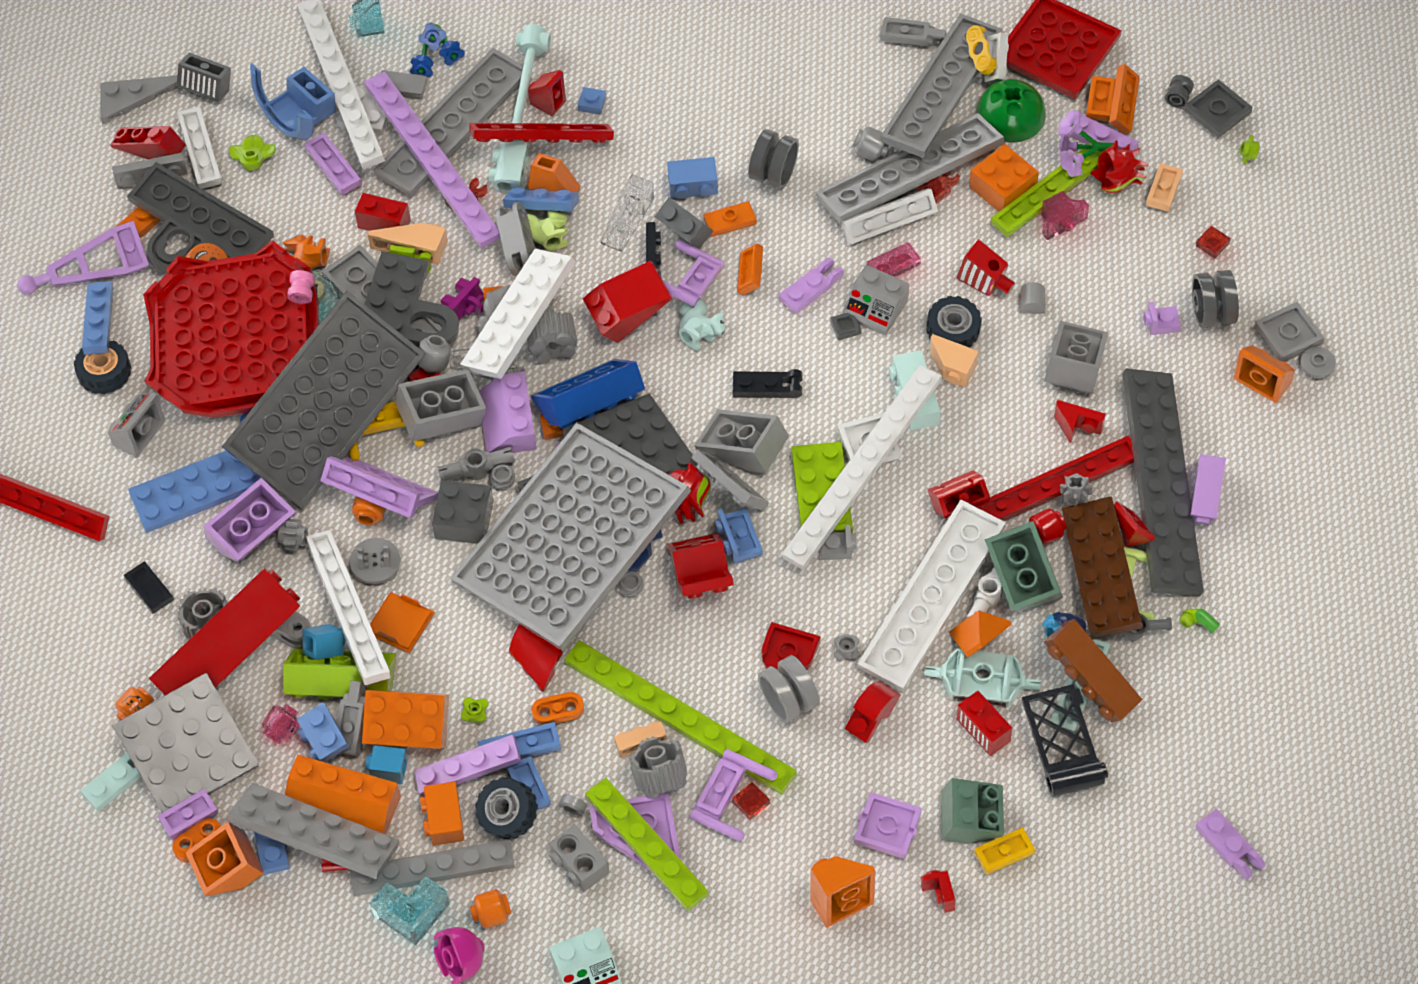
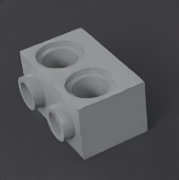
(583, 855)

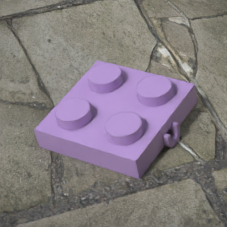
(887, 825)

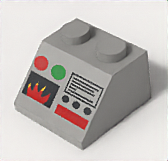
(877, 299)
(137, 424)

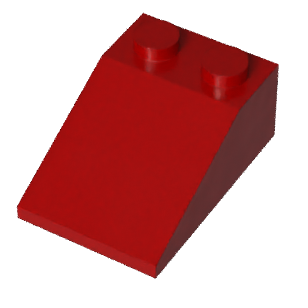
(627, 301)

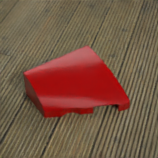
(535, 656)

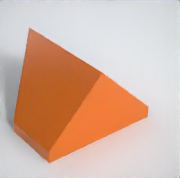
(978, 631)

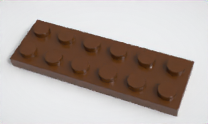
(1102, 568)

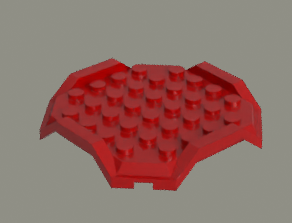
(225, 329)

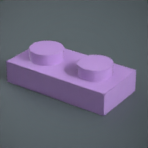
(187, 814)

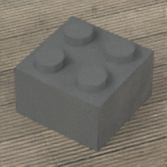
(462, 511)

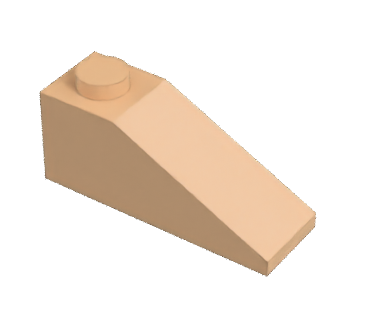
(418, 236)

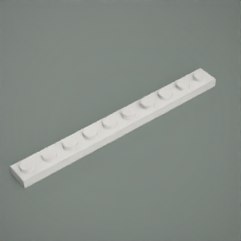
(341, 83)
(861, 467)

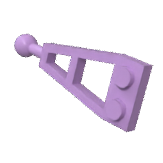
(129, 249)

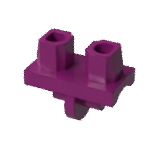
(468, 298)

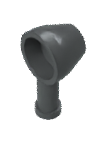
(1160, 624)

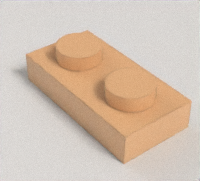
(1164, 187)

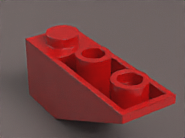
(148, 141)

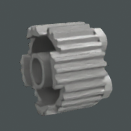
(553, 336)
(198, 609)
(658, 766)

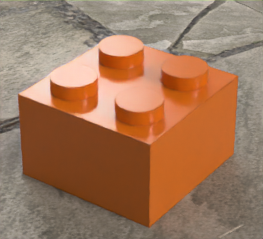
(1002, 177)

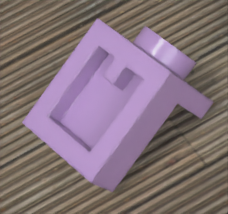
(1161, 319)

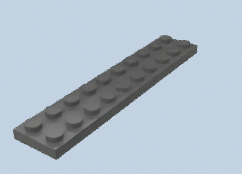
(1162, 482)

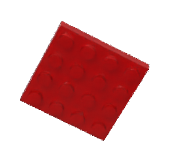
(1059, 46)

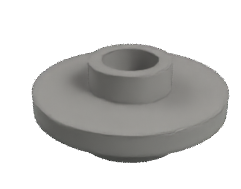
(1317, 362)

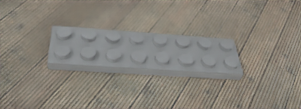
(936, 91)
(448, 122)
(907, 171)

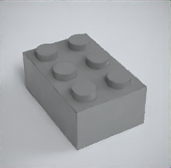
(440, 404)

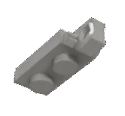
(911, 32)
(351, 717)

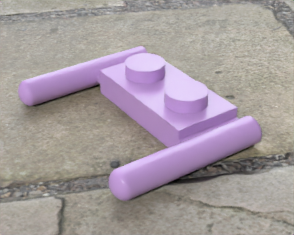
(698, 277)
(721, 789)

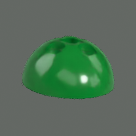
(1013, 109)

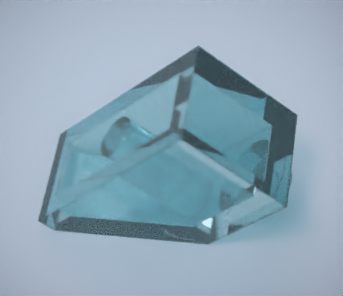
(367, 18)

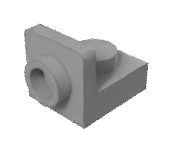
(839, 545)

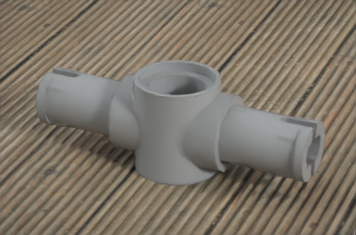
(465, 466)

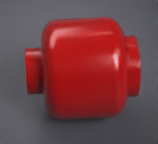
(1049, 525)

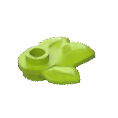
(252, 152)

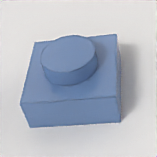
(592, 100)

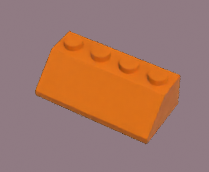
(344, 792)

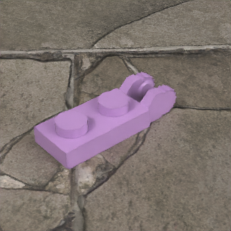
(810, 286)
(1229, 843)

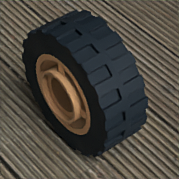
(103, 371)

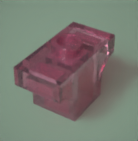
(1062, 214)

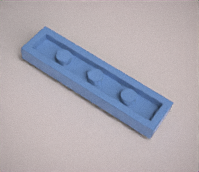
(97, 318)

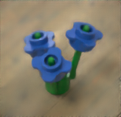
(433, 36)

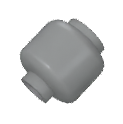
(869, 144)
(436, 355)

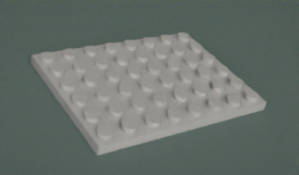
(570, 535)

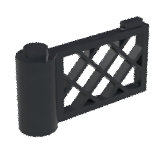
(1078, 771)

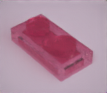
(896, 260)

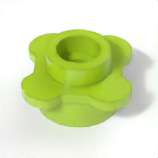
(1249, 149)
(474, 716)

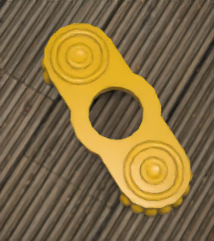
(983, 62)

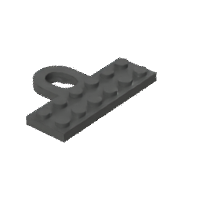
(195, 214)
(396, 300)

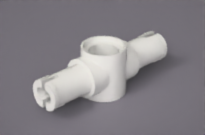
(985, 601)

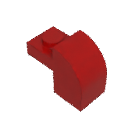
(870, 708)

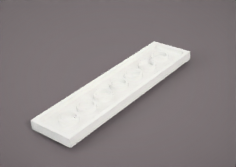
(930, 596)

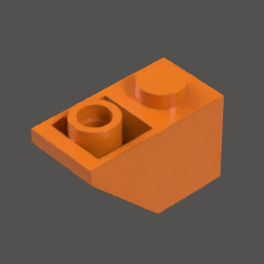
(551, 175)

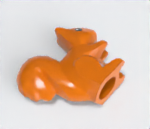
(307, 250)

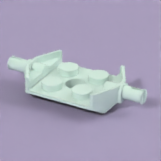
(1002, 685)

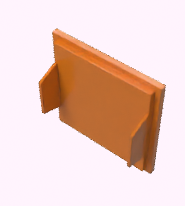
(400, 621)

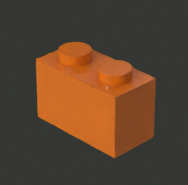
(443, 813)

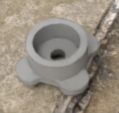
(850, 641)

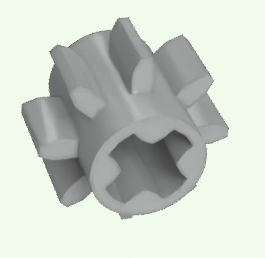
(1076, 489)
(292, 534)

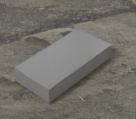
(408, 84)

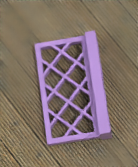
(377, 485)

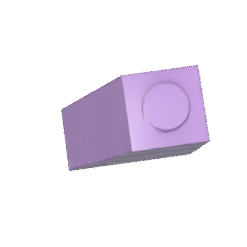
(1207, 488)

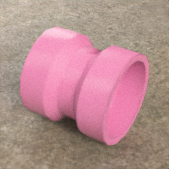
(301, 286)

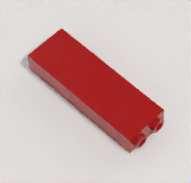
(230, 634)

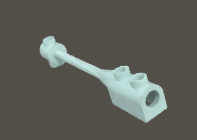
(514, 156)

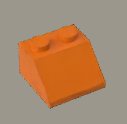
(1263, 373)
(224, 861)

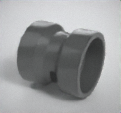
(1179, 91)

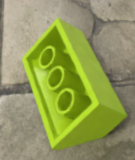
(328, 675)

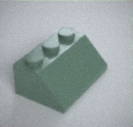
(1023, 567)

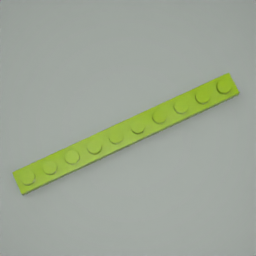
(674, 712)

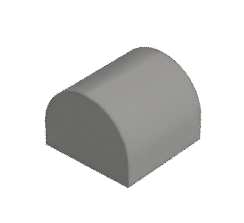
(1032, 298)

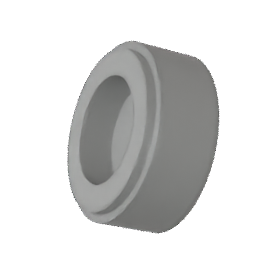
(572, 804)

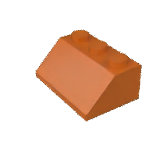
(840, 888)

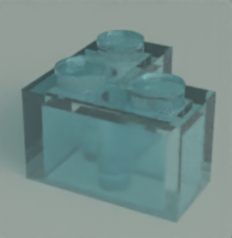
(412, 914)

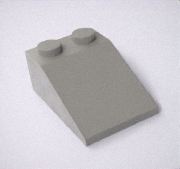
(1076, 357)
(743, 439)

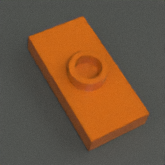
(730, 218)
(750, 269)

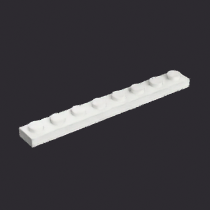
(348, 607)

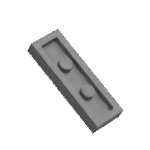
(131, 173)

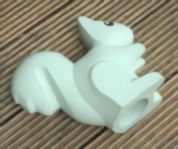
(697, 326)

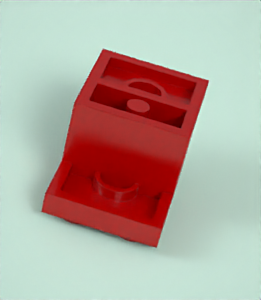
(700, 565)

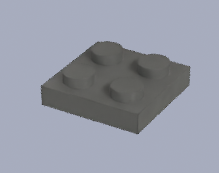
(1218, 108)

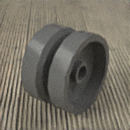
(773, 158)
(1215, 298)

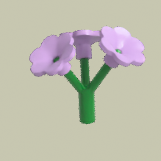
(1069, 160)

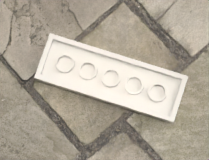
(518, 313)

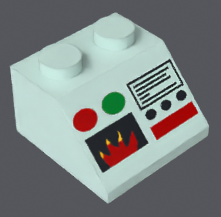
(585, 960)

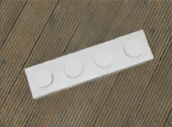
(199, 147)
(889, 216)

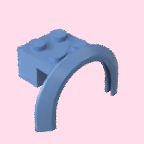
(299, 107)

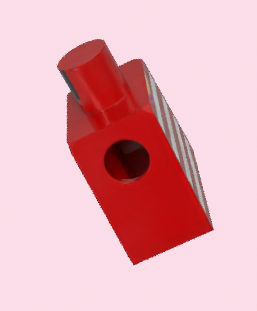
(984, 270)

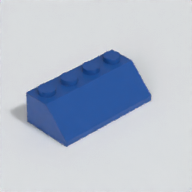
(589, 392)

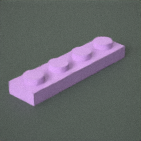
(470, 764)

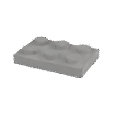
(728, 480)

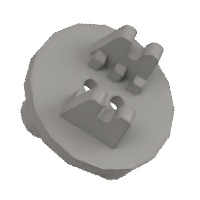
(387, 561)

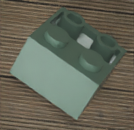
(971, 811)

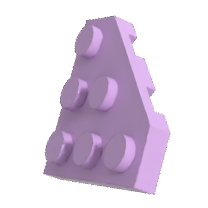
(654, 811)

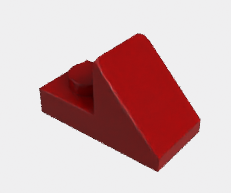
(1074, 416)

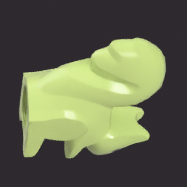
(550, 230)

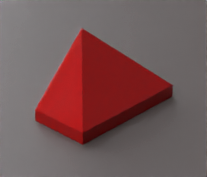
(1131, 526)

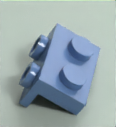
(738, 534)
(322, 733)

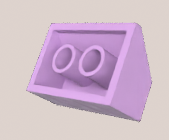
(508, 414)
(248, 521)

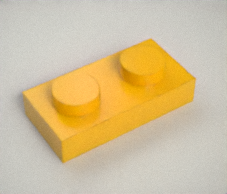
(1004, 851)

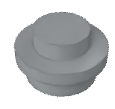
(502, 477)
(631, 584)

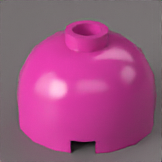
(458, 953)

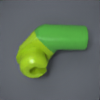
(1201, 616)

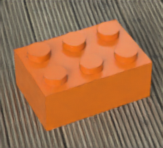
(405, 718)

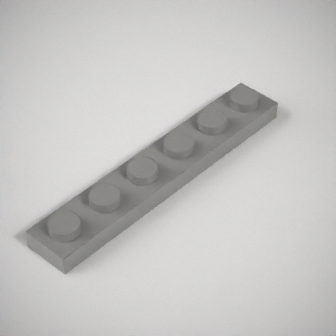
(437, 867)

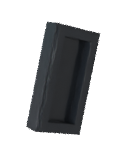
(148, 587)

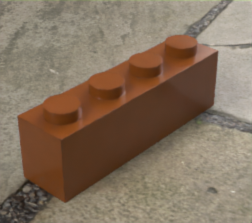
(1092, 671)

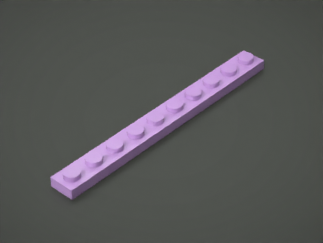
(433, 160)

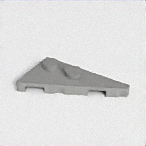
(129, 94)

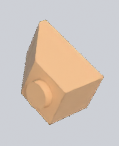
(953, 360)

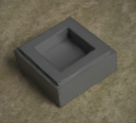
(844, 326)

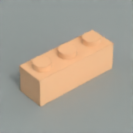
(629, 741)

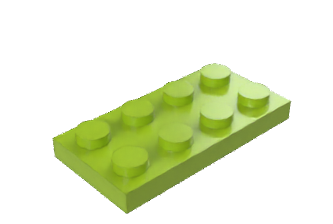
(814, 473)

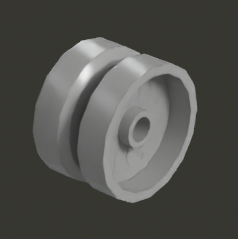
(788, 689)

